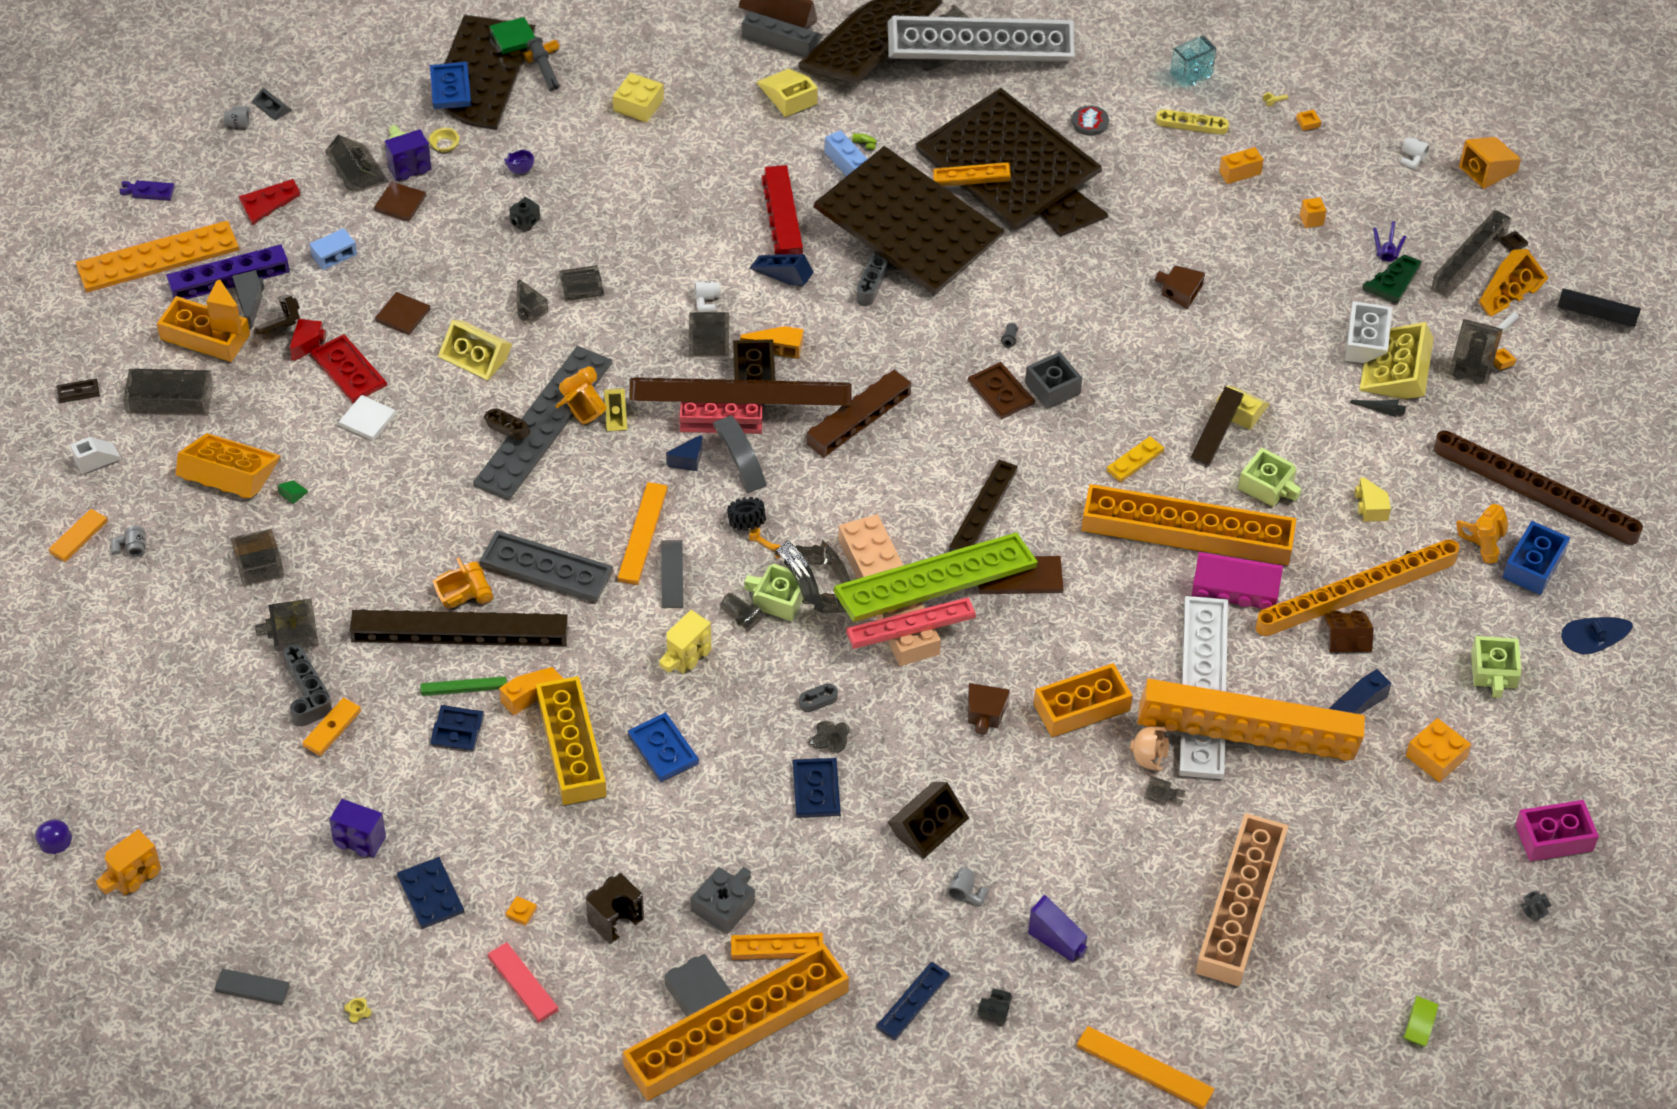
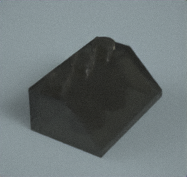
(354, 164)

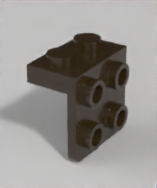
(290, 310)

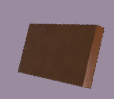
(1042, 579)

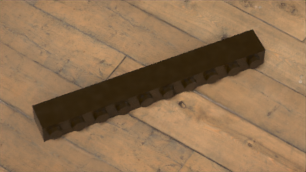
(459, 628)

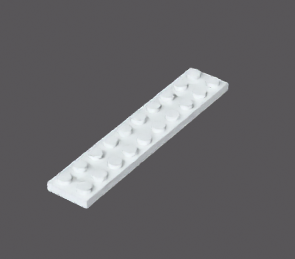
(1206, 668)

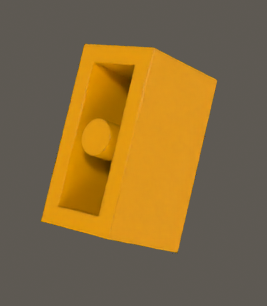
(1241, 165)

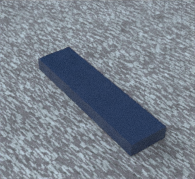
(913, 1001)

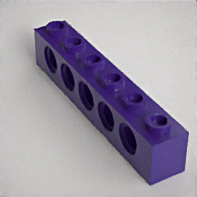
(201, 279)

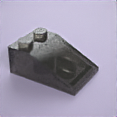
(1475, 352)
(257, 557)

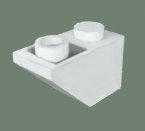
(93, 454)

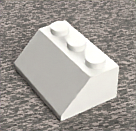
(1367, 332)

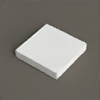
(367, 418)

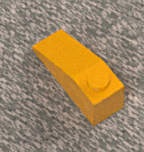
(786, 340)
(521, 690)

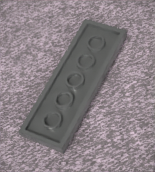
(546, 566)

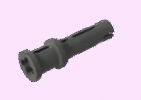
(541, 57)

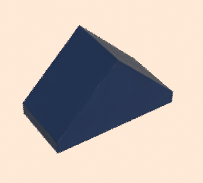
(686, 455)

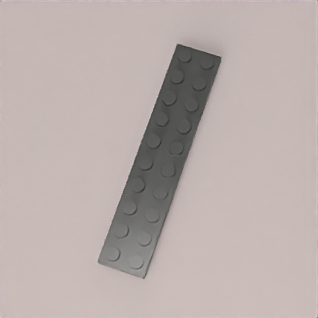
(518, 458)

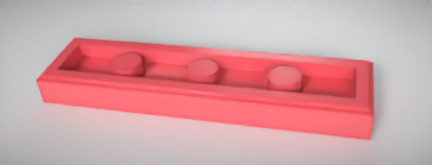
(523, 982)

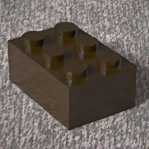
(753, 359)

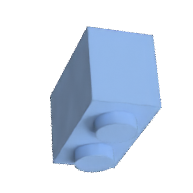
(333, 249)

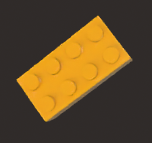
(189, 326)
(1082, 700)

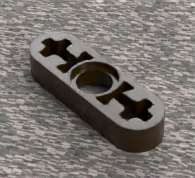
(509, 430)

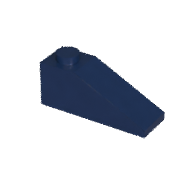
(788, 268)
(1364, 694)

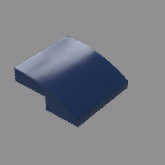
(457, 727)

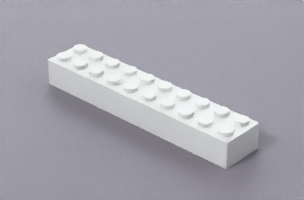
(980, 39)

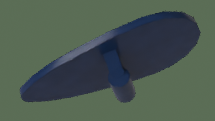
(1594, 634)

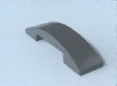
(741, 452)
(672, 573)

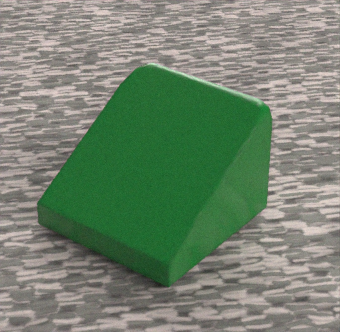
(292, 491)

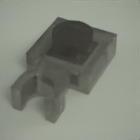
(1161, 791)

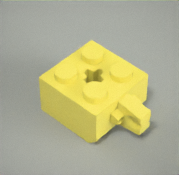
(687, 643)

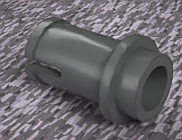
(1009, 338)

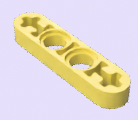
(1192, 120)

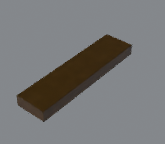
(1217, 426)

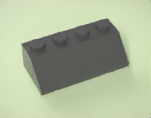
(779, 34)

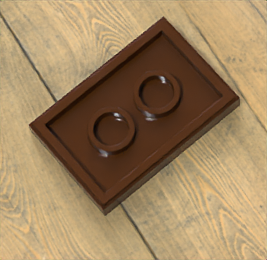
(1001, 390)

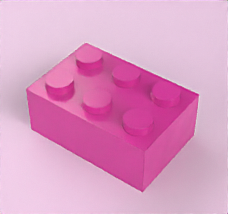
(1556, 830)

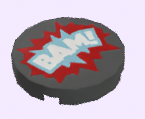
(1090, 120)

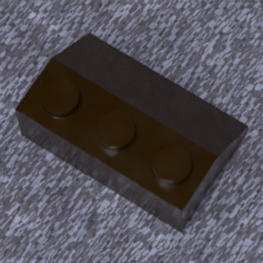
(929, 818)

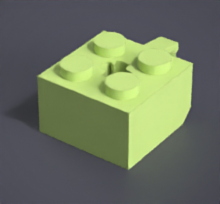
(1269, 478)
(776, 592)
(1496, 663)

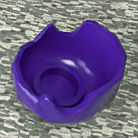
(520, 161)
(53, 836)

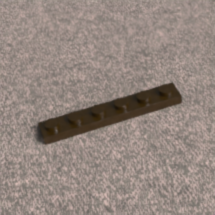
(984, 505)

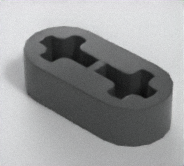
(818, 698)

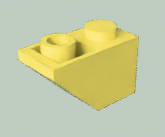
(1374, 501)

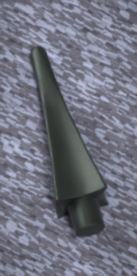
(1385, 406)

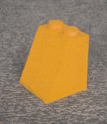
(1488, 160)

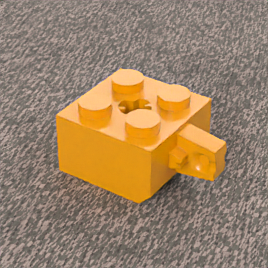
(129, 864)

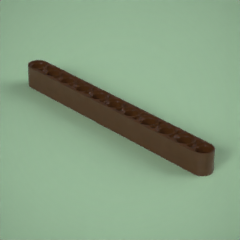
(740, 391)
(1538, 487)

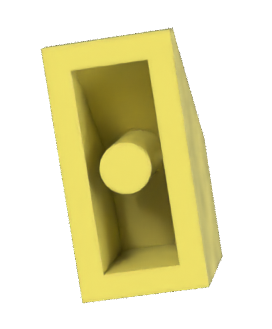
(616, 409)

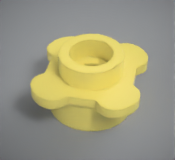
(353, 1005)

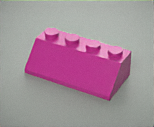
(1237, 580)

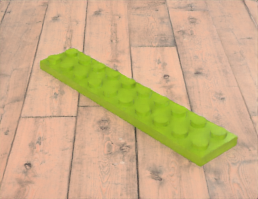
(934, 577)

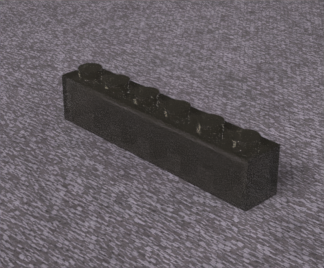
(1470, 253)

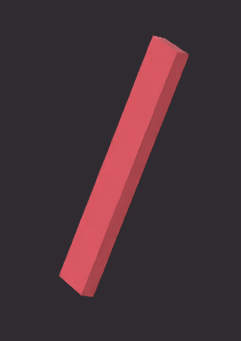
(910, 623)

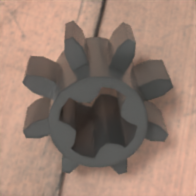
(1536, 905)

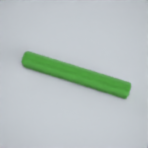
(461, 686)

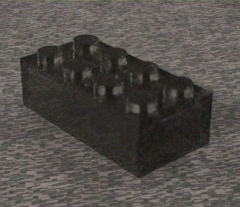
(168, 392)

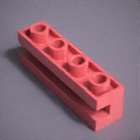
(701, 415)

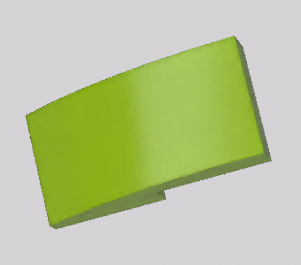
(1420, 1021)

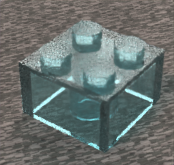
(1193, 61)

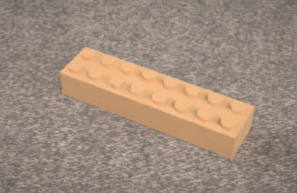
(873, 552)
(1241, 900)

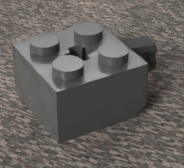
(724, 898)

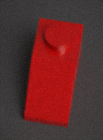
(306, 337)

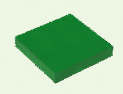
(512, 34)

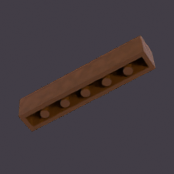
(862, 412)

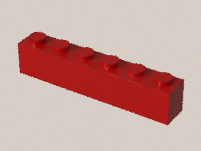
(782, 210)

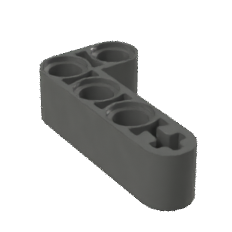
(872, 279)
(316, 699)

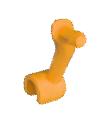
(756, 537)

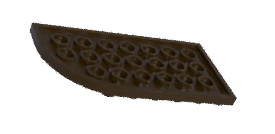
(861, 39)
(489, 71)

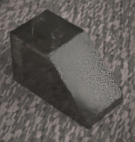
(530, 303)

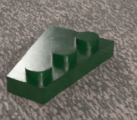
(1395, 279)

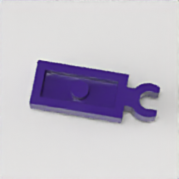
(148, 190)

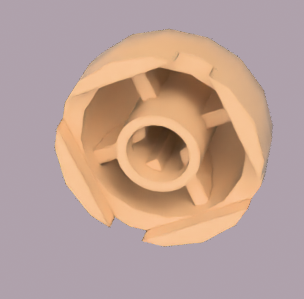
(1148, 745)

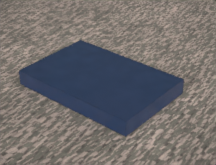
(816, 787)

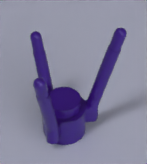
(1388, 251)

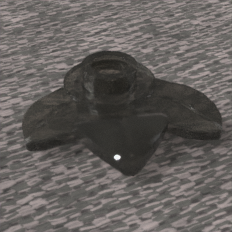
(830, 736)

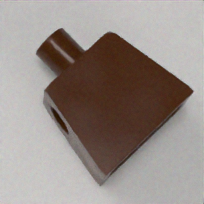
(1181, 284)
(986, 706)

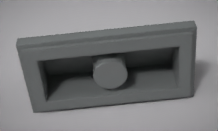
(270, 104)

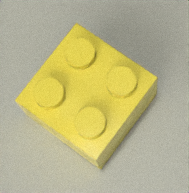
(638, 97)

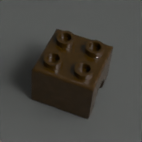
(612, 902)

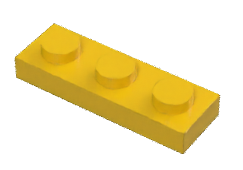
(1135, 459)

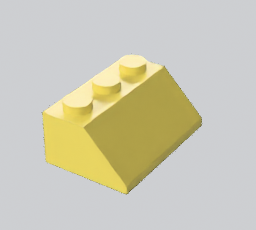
(474, 349)

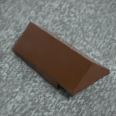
(795, 12)

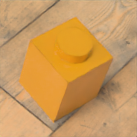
(1313, 212)

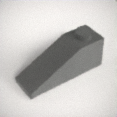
(249, 294)

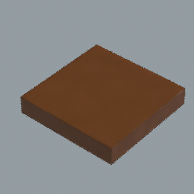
(400, 201)
(402, 313)

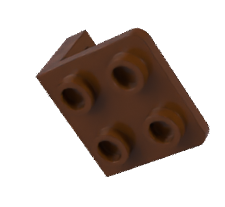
(1349, 631)

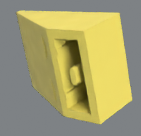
(790, 91)

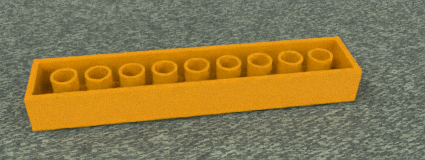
(1189, 524)
(1251, 719)
(735, 1022)

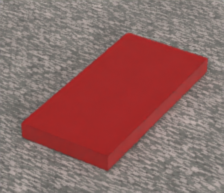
(348, 368)

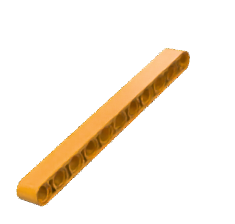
(1357, 587)

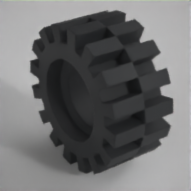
(746, 513)

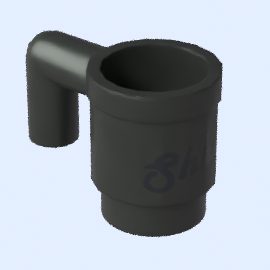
(995, 1009)

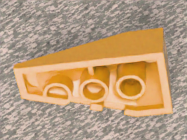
(1513, 279)

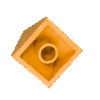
(223, 310)

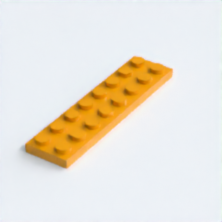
(157, 256)

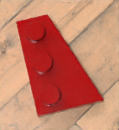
(264, 201)

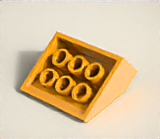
(226, 465)

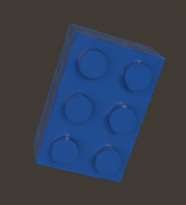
(1536, 557)

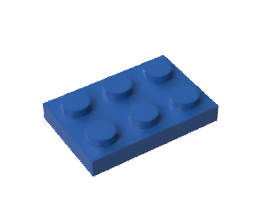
(450, 85)
(663, 747)

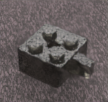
(280, 622)

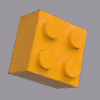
(1438, 750)

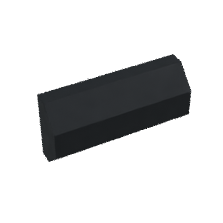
(1599, 307)

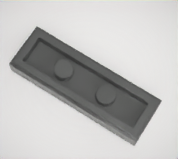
(252, 986)

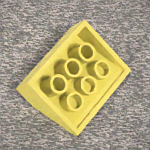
(1404, 367)

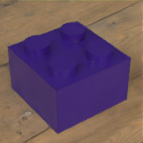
(408, 155)
(357, 828)

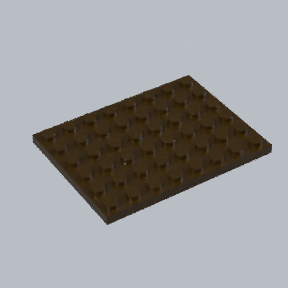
(1005, 131)
(909, 219)

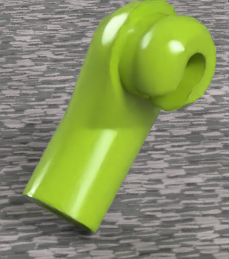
(865, 139)

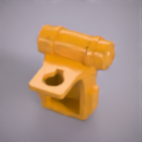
(581, 396)
(1487, 531)
(463, 584)

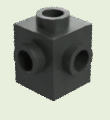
(524, 214)

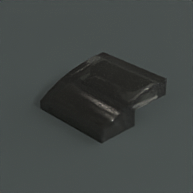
(581, 283)

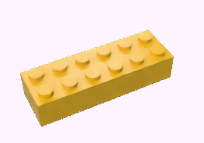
(571, 740)

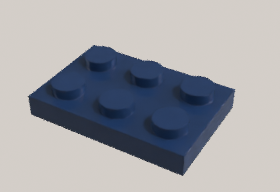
(430, 892)

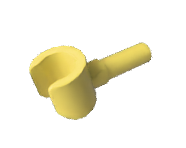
(1270, 99)

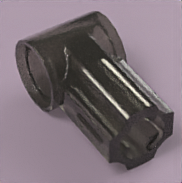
(745, 614)

